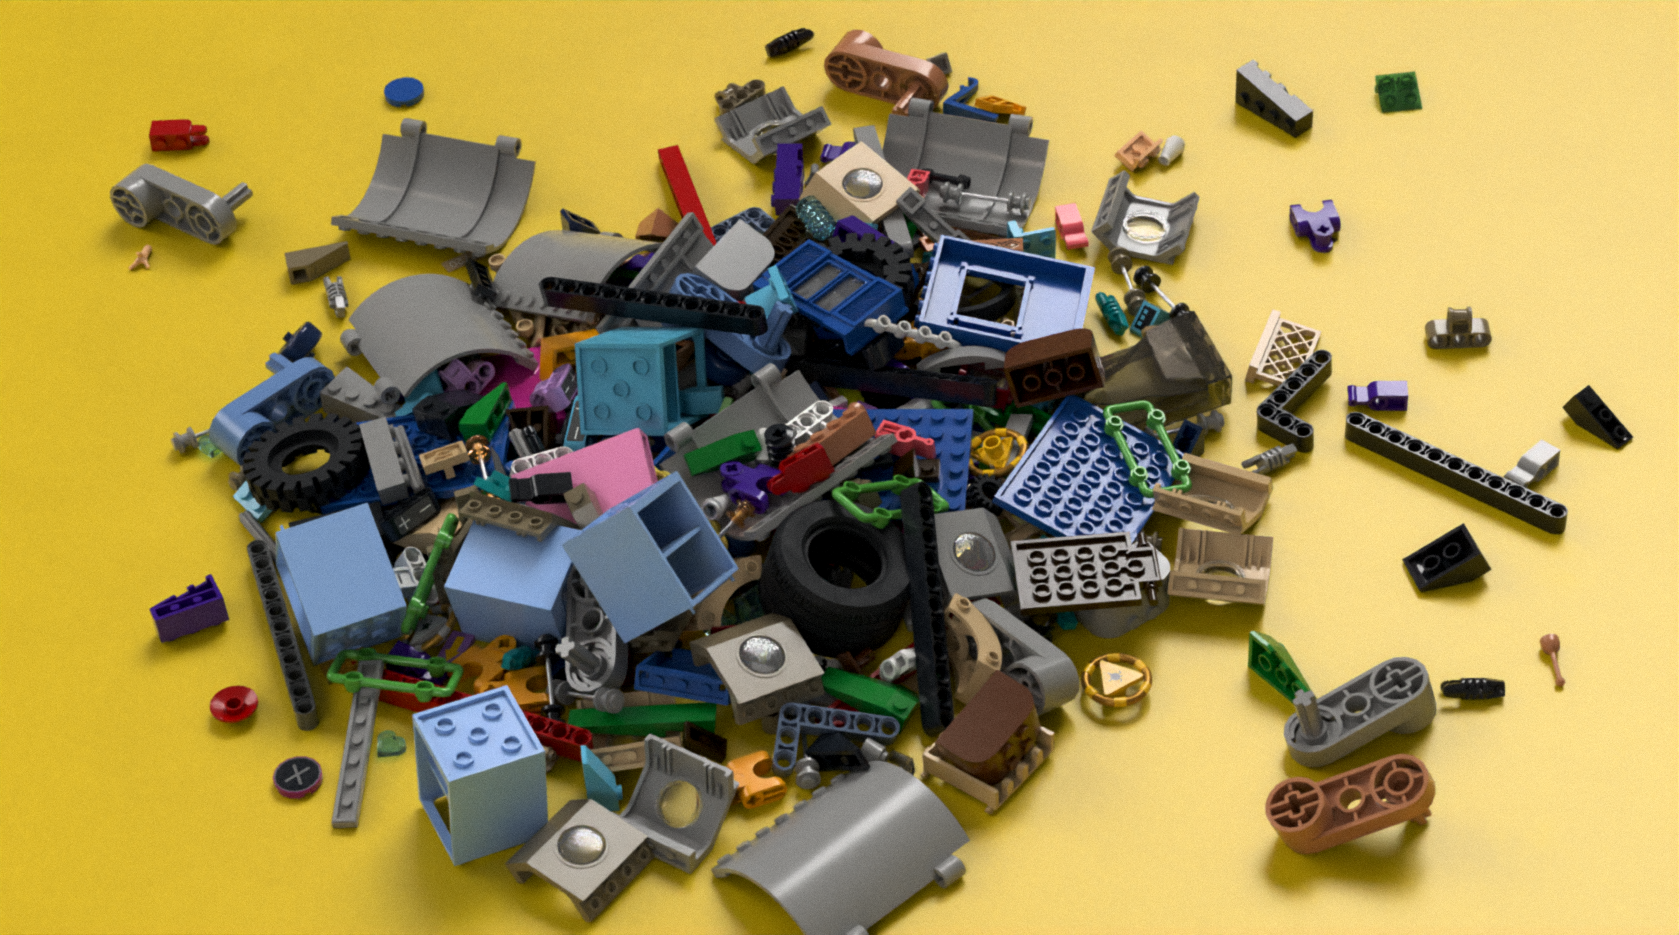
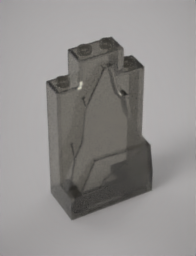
(1169, 367)

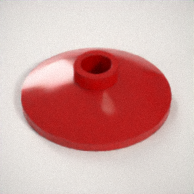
(233, 704)

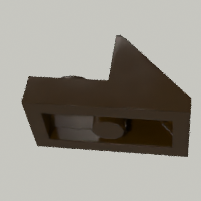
(911, 467)
(704, 742)

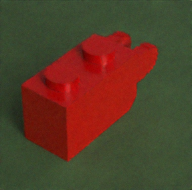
(176, 135)
(801, 471)

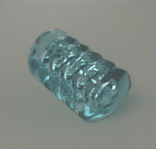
(815, 218)

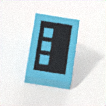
(1147, 316)

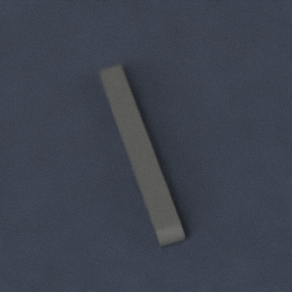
(283, 636)

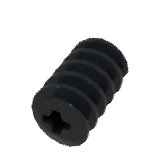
(779, 443)

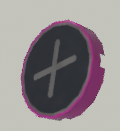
(297, 777)

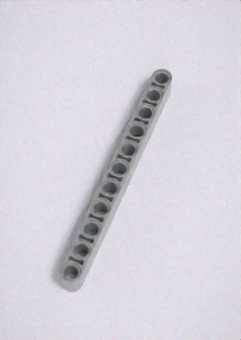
(894, 224)

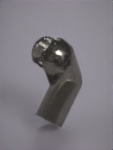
(903, 761)

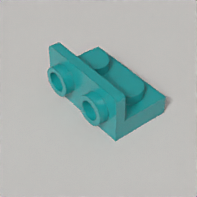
(495, 485)

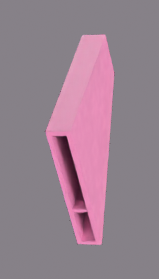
(609, 468)

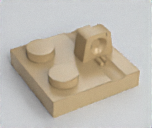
(444, 459)

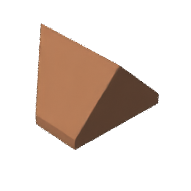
(656, 225)

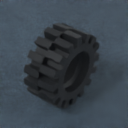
(978, 499)

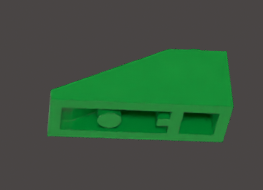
(486, 414)
(737, 447)

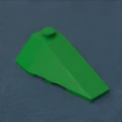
(1275, 665)
(871, 695)

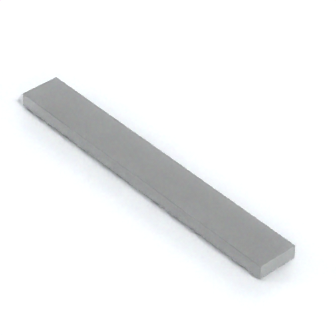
(357, 749)

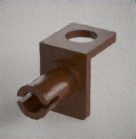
(856, 663)

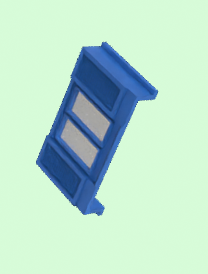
(837, 293)

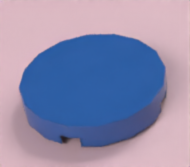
(404, 91)

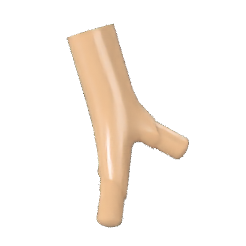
(142, 257)

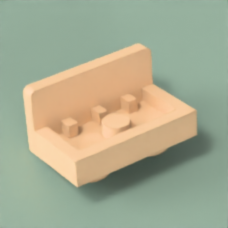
(1138, 150)

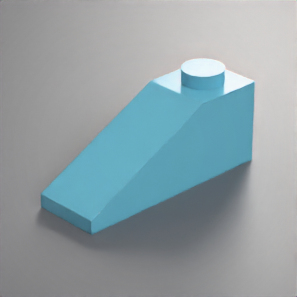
(600, 781)

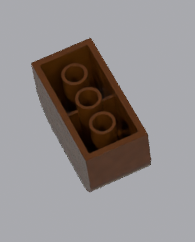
(1053, 367)
(992, 730)

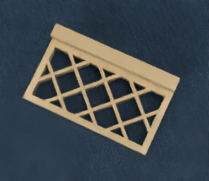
(1261, 359)

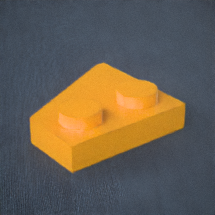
(998, 105)

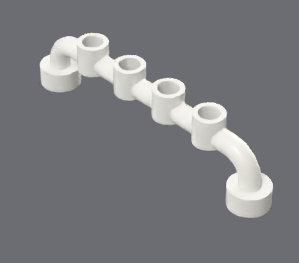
(904, 329)

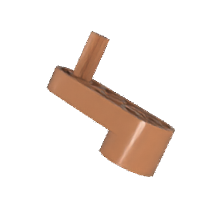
(867, 69)
(1316, 814)

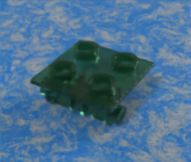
(1398, 92)

